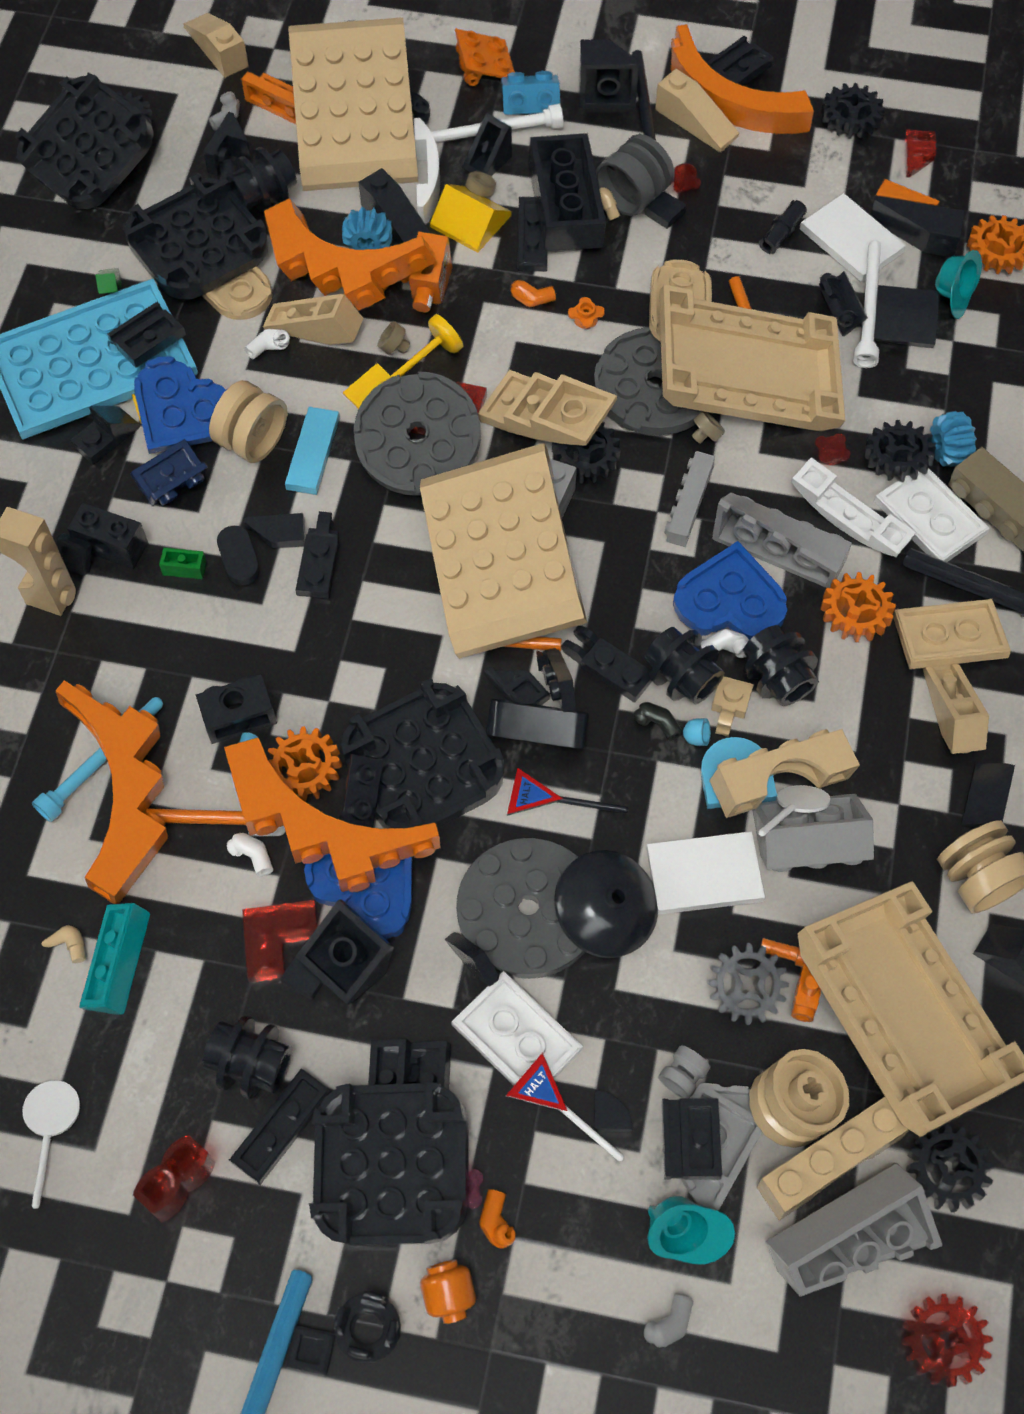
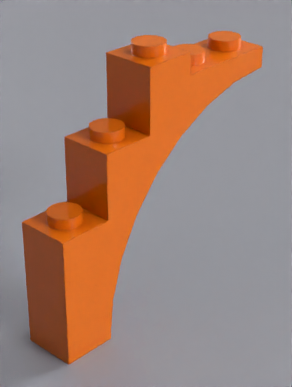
(332, 267)
(310, 833)
(132, 835)

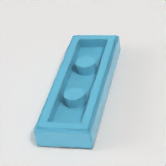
(312, 450)

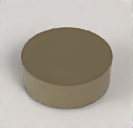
(481, 184)

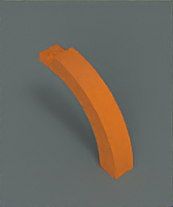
(742, 105)

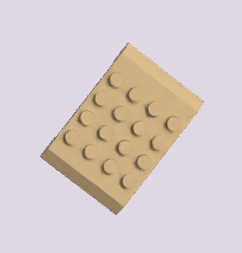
(352, 102)
(750, 362)
(501, 551)
(909, 1009)

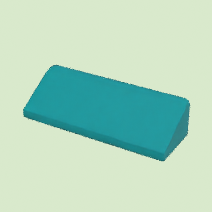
(115, 959)

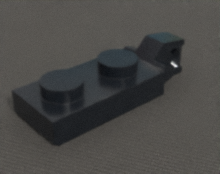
(318, 559)
(557, 677)

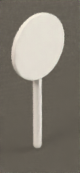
(798, 799)
(49, 1112)

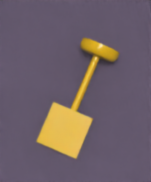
(443, 335)

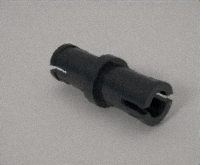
(783, 226)

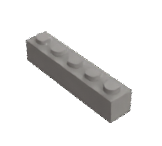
(689, 498)

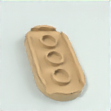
(679, 274)
(242, 296)

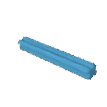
(277, 1343)

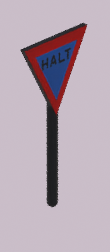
(530, 794)

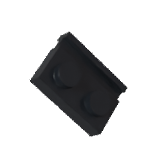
(741, 61)
(146, 334)
(691, 1139)

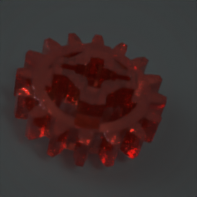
(941, 1357)

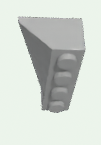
(780, 539)
(856, 1232)

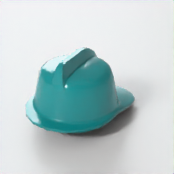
(959, 280)
(689, 1231)

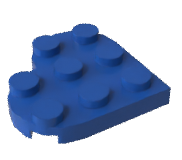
(174, 404)
(730, 593)
(382, 905)

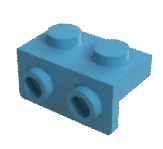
(529, 93)

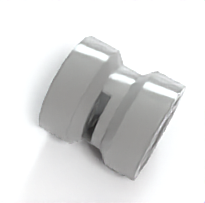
(684, 1072)

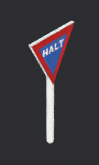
(540, 1088)

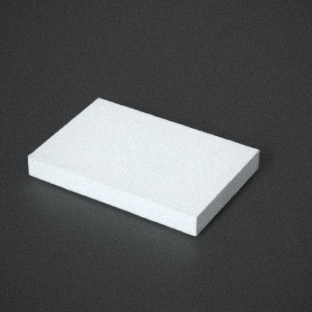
(845, 235)
(935, 513)
(705, 873)
(514, 1031)

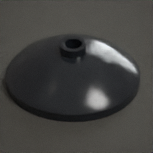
(590, 914)

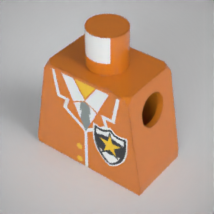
(431, 283)

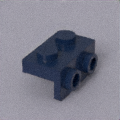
(169, 473)

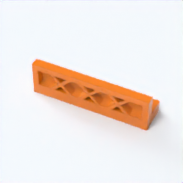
(270, 95)

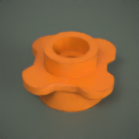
(586, 313)

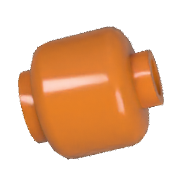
(448, 1291)

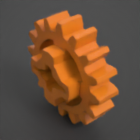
(1000, 244)
(858, 607)
(299, 750)

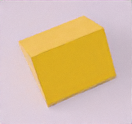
(468, 217)

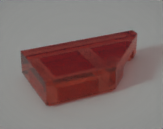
(919, 150)

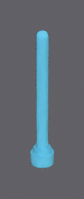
(50, 804)

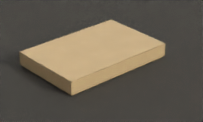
(951, 633)

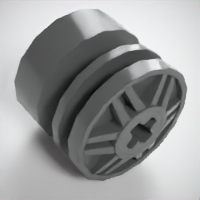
(636, 173)

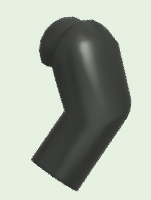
(659, 715)

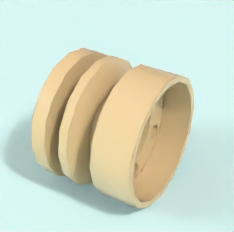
(983, 861)

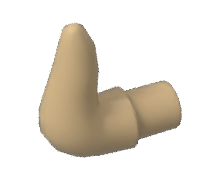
(609, 203)
(73, 940)

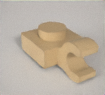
(730, 701)

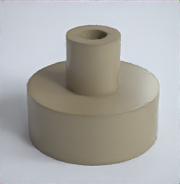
(393, 339)
(708, 427)

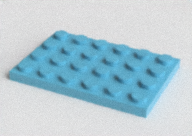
(67, 363)

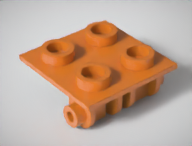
(482, 55)

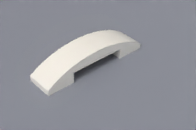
(427, 150)
(849, 513)

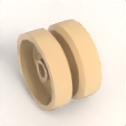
(248, 421)
(799, 1098)

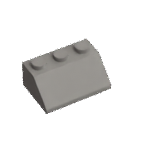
(817, 838)

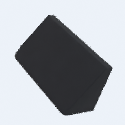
(988, 794)

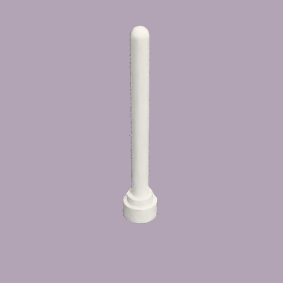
(550, 117)
(867, 353)

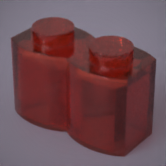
(182, 1170)

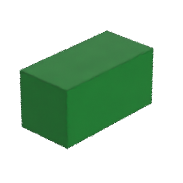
(108, 280)
(183, 563)

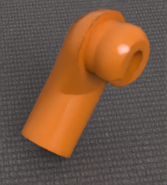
(531, 296)
(493, 1223)

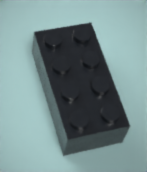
(566, 192)

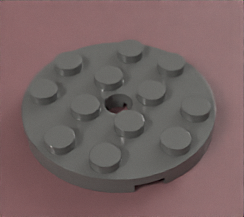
(408, 403)
(640, 404)
(490, 913)

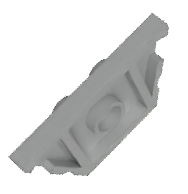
(737, 1138)

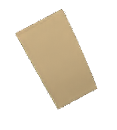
(547, 408)

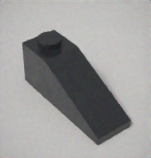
(387, 197)
(922, 225)

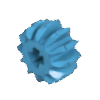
(366, 230)
(953, 438)

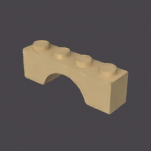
(30, 544)
(821, 759)
(830, 1158)

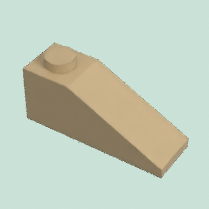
(219, 43)
(691, 108)
(317, 319)
(957, 708)

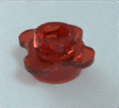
(685, 178)
(832, 456)

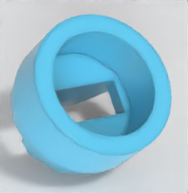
(697, 732)

